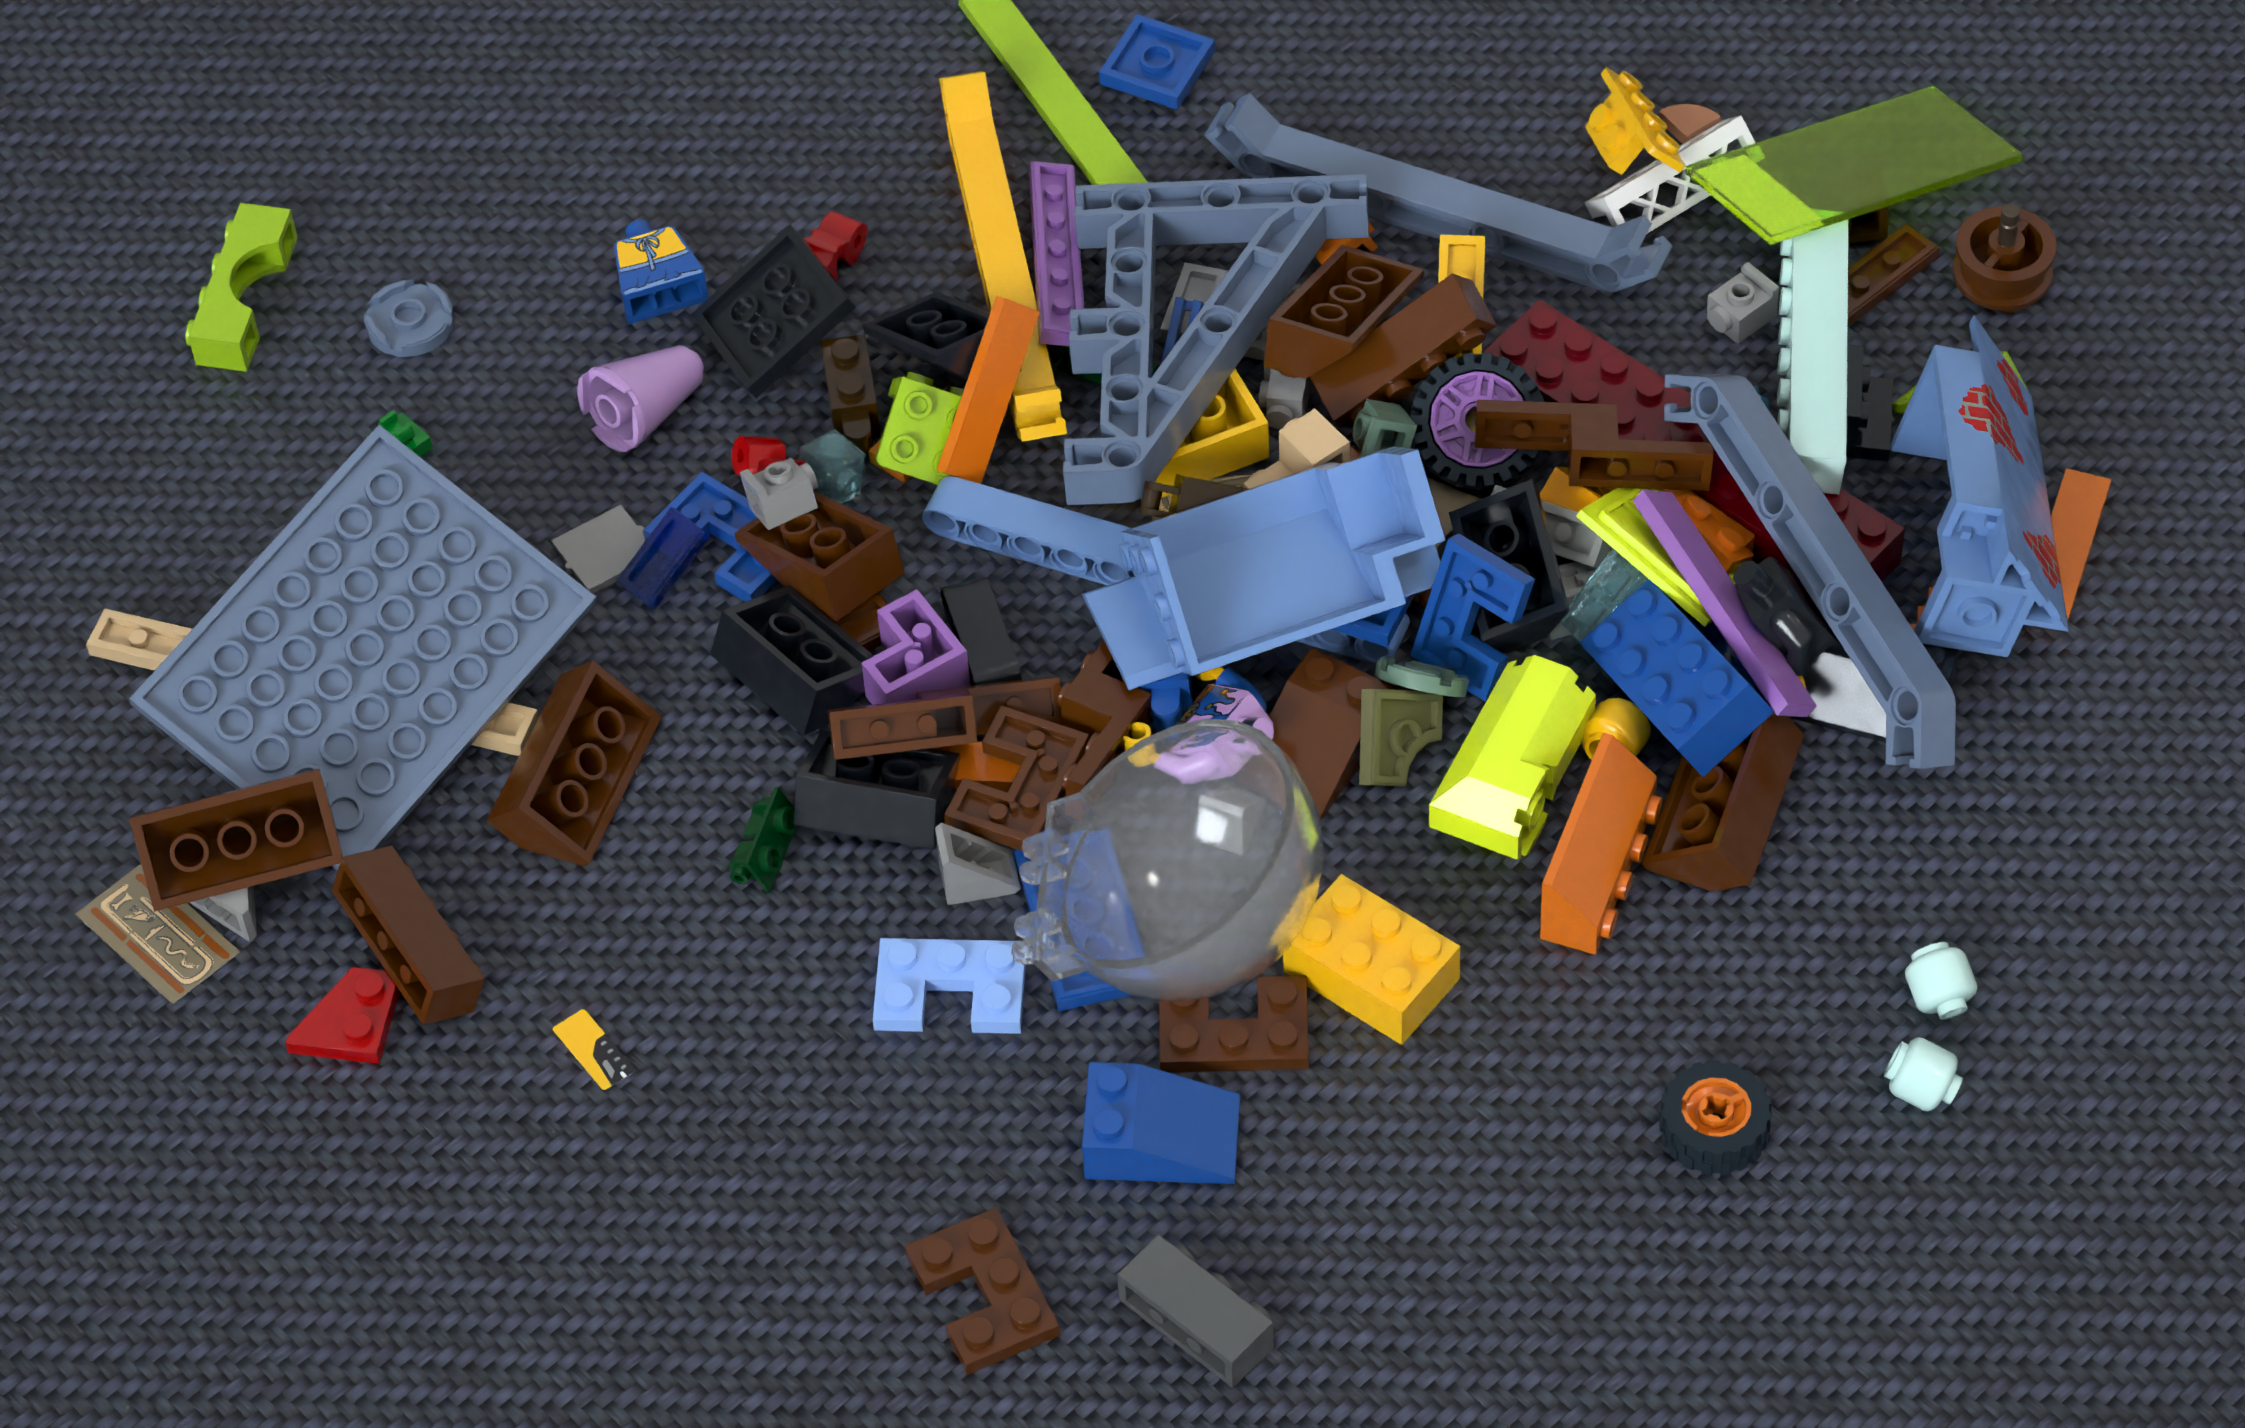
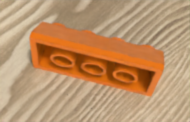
(1599, 848)

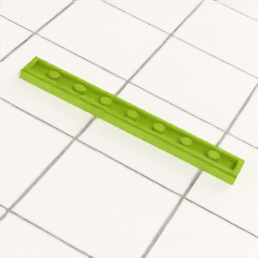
(1051, 92)

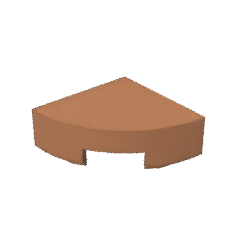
(1688, 120)

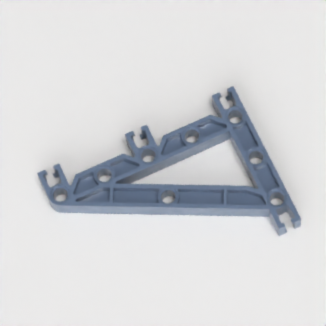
(1151, 415)

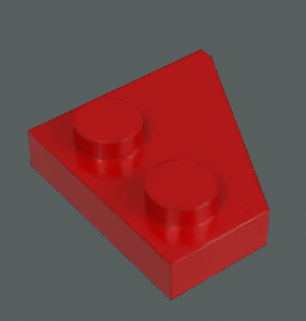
(350, 1019)

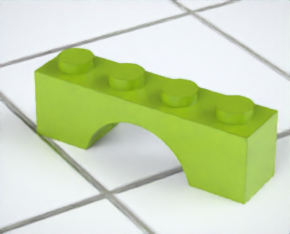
(254, 246)

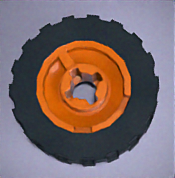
(1704, 1139)

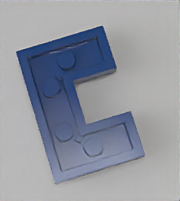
(722, 513)
(1463, 582)

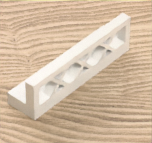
(1652, 175)

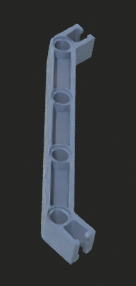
(1443, 205)
(1828, 564)

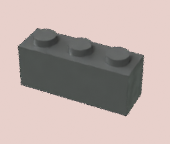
(1196, 1310)

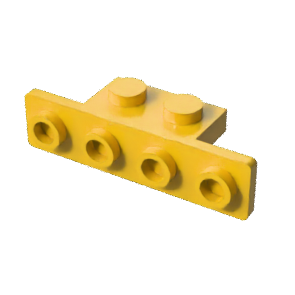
(1628, 125)

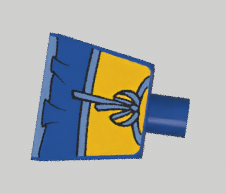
(657, 272)

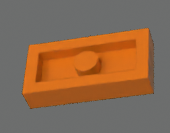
(1722, 540)

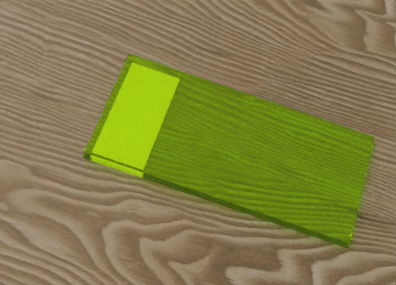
(1852, 164)

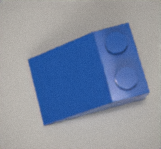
(1157, 1127)

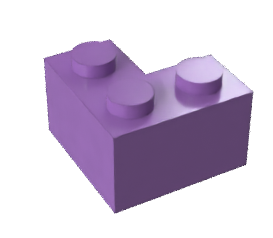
(917, 653)

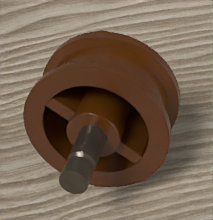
(2004, 258)

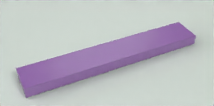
(1055, 249)
(1723, 604)

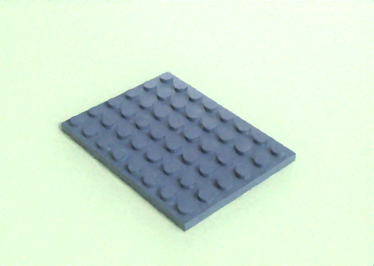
(366, 643)

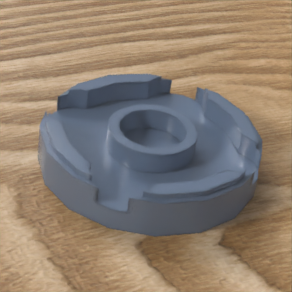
(409, 318)

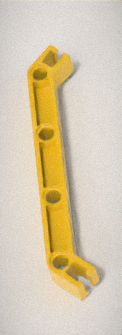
(999, 243)

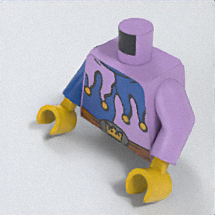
(1227, 699)

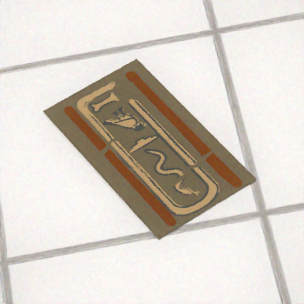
(166, 947)

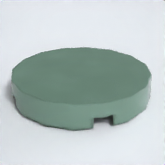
(1422, 677)

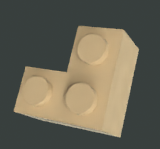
(1302, 446)

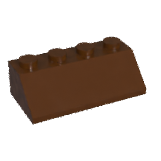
(1335, 310)
(575, 766)
(1720, 822)

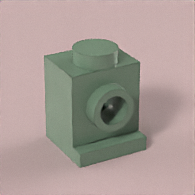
(1377, 425)

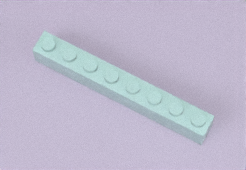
(1815, 351)

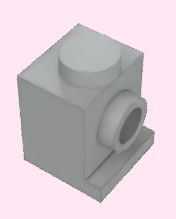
(1743, 304)
(1283, 397)
(780, 492)

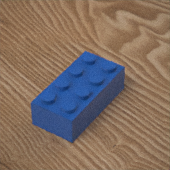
(1676, 677)

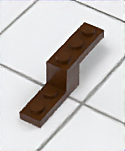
(1593, 445)
(1102, 708)
(938, 717)

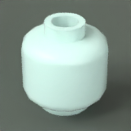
(1940, 980)
(1923, 1074)

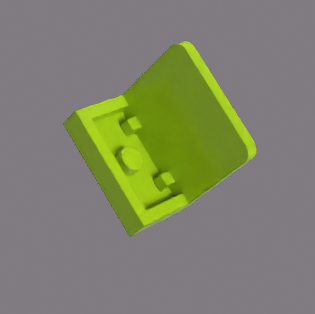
(917, 427)

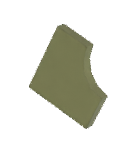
(1394, 730)

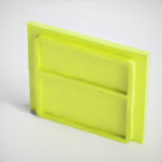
(1626, 531)

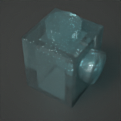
(836, 466)

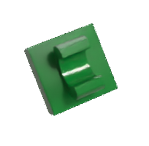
(406, 432)

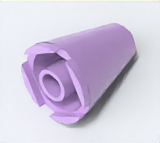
(637, 394)

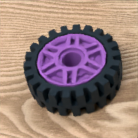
(1441, 413)

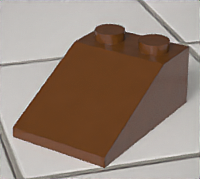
(827, 555)
(1321, 723)

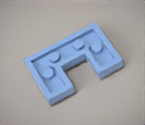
(921, 965)

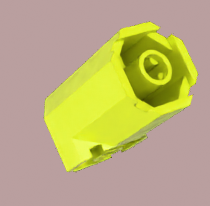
(1514, 758)

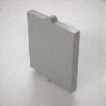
(600, 548)

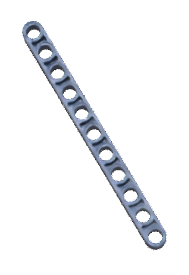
(1071, 545)

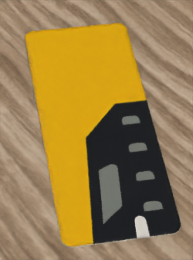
(593, 1049)

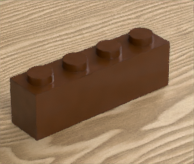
(1406, 349)
(408, 935)

